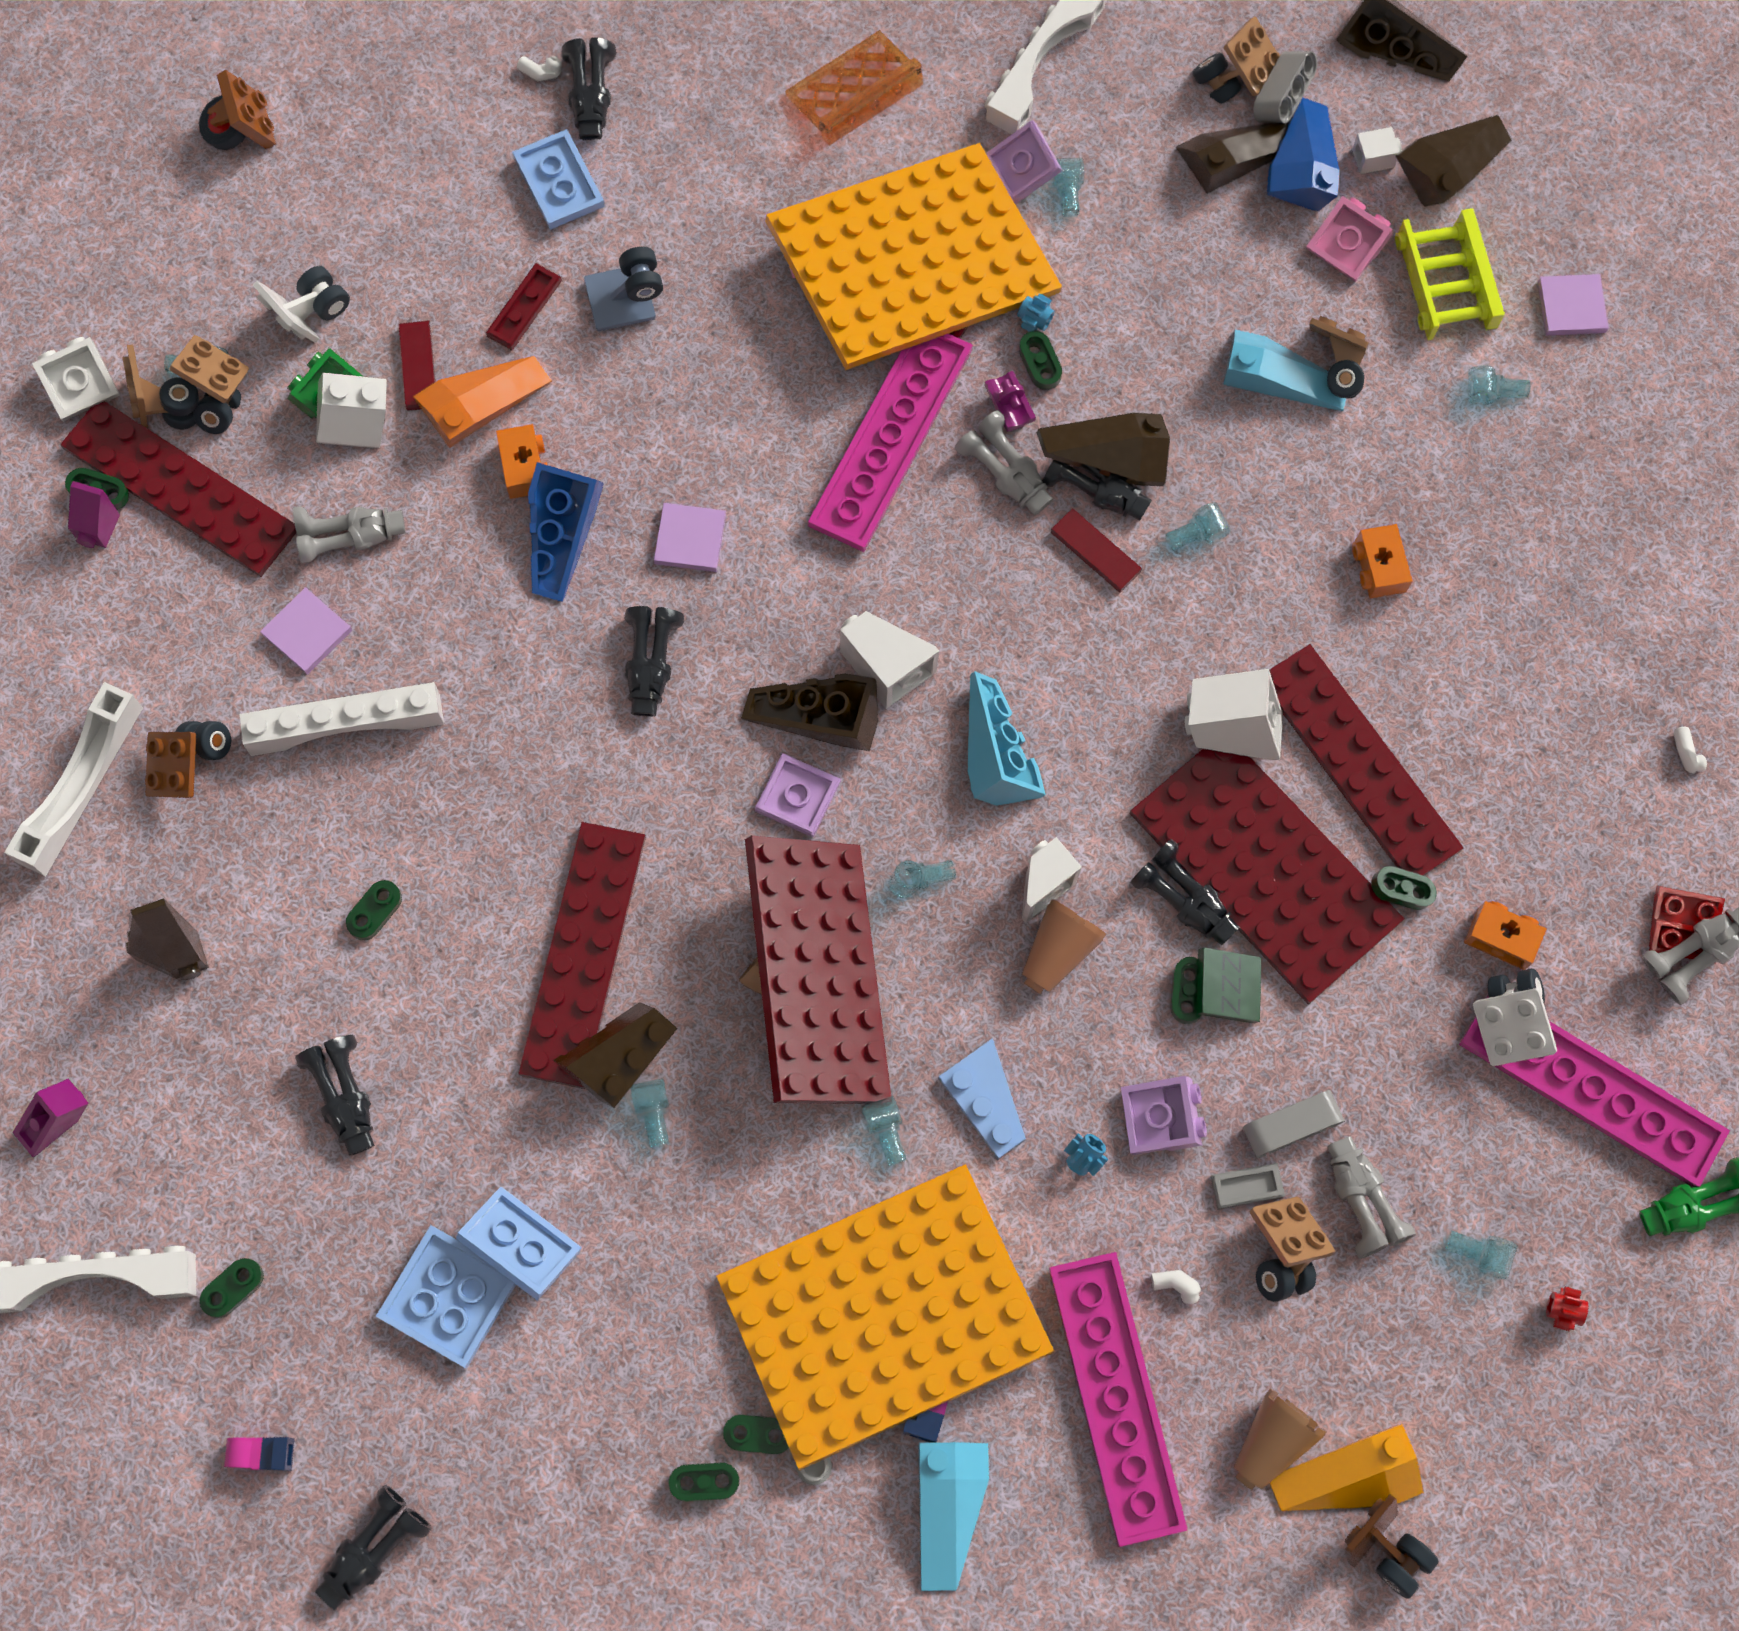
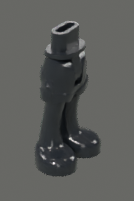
(591, 101)
(1108, 493)
(649, 675)
(1202, 906)
(347, 1112)
(354, 1564)

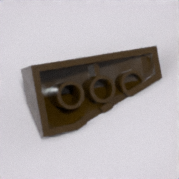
(1399, 36)
(1231, 153)
(1450, 159)
(1119, 444)
(826, 710)
(165, 941)

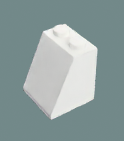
(888, 655)
(1236, 714)

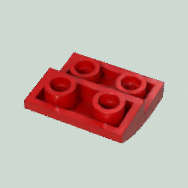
(1676, 914)

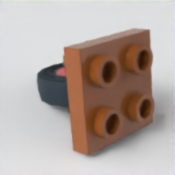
(235, 115)

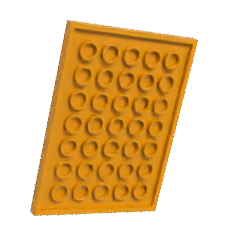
(912, 255)
(883, 1316)

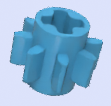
(1036, 313)
(1086, 1154)

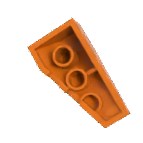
(473, 399)

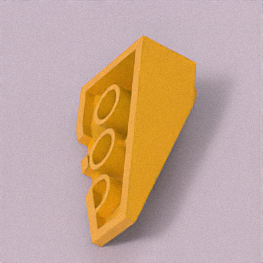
(1353, 1475)

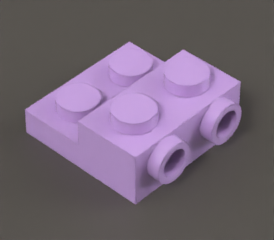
(1163, 1115)

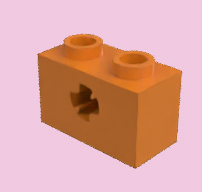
(514, 446)
(1386, 545)
(1487, 936)

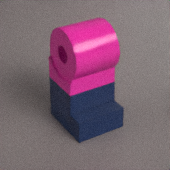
(260, 1453)

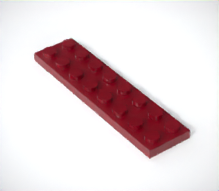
(180, 487)
(1361, 764)
(582, 948)

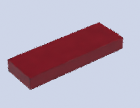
(523, 306)
(416, 360)
(1096, 550)

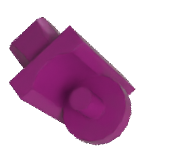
(1010, 400)

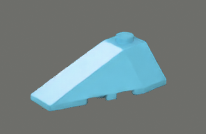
(1274, 370)
(995, 758)
(950, 1500)

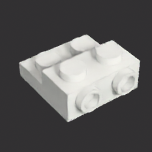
(75, 378)

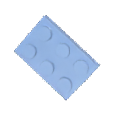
(558, 179)
(518, 1243)

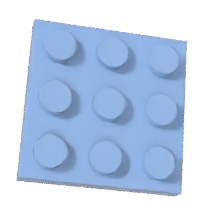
(446, 1297)

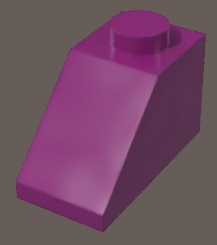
(91, 515)
(49, 1116)

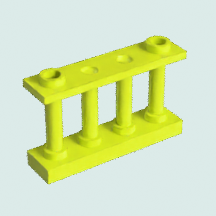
(1473, 256)

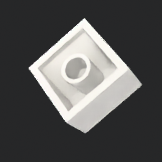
(350, 410)
(1048, 876)

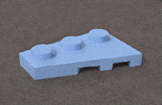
(985, 1098)

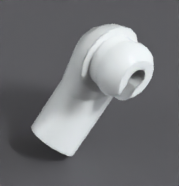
(541, 72)
(1687, 751)
(1180, 1282)

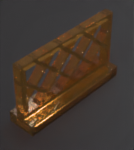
(868, 99)

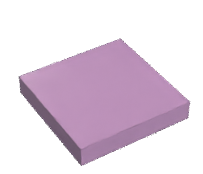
(1024, 161)
(1573, 304)
(690, 537)
(306, 630)
(797, 795)

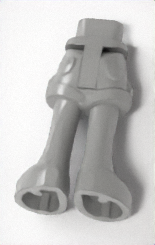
(1020, 478)
(364, 528)
(1716, 938)
(1355, 1180)

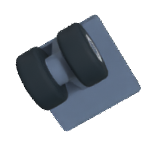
(626, 293)

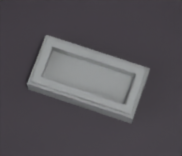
(1247, 1186)

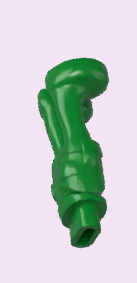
(1682, 1207)

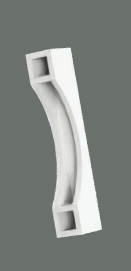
(1013, 101)
(387, 709)
(48, 828)
(160, 1274)

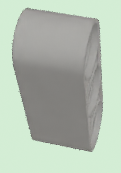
(1285, 87)
(1293, 1123)

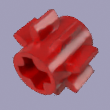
(1567, 1308)

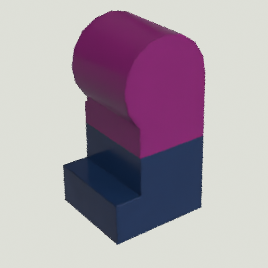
(927, 1424)

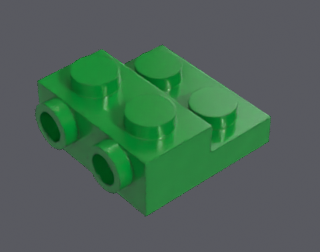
(305, 389)

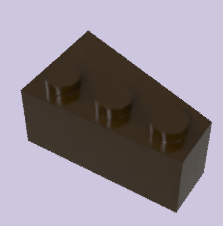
(619, 1053)

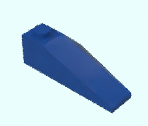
(1307, 160)
(560, 521)

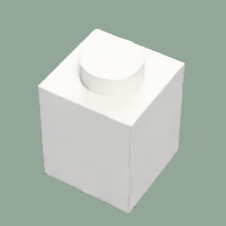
(1376, 150)

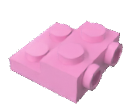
(1350, 238)

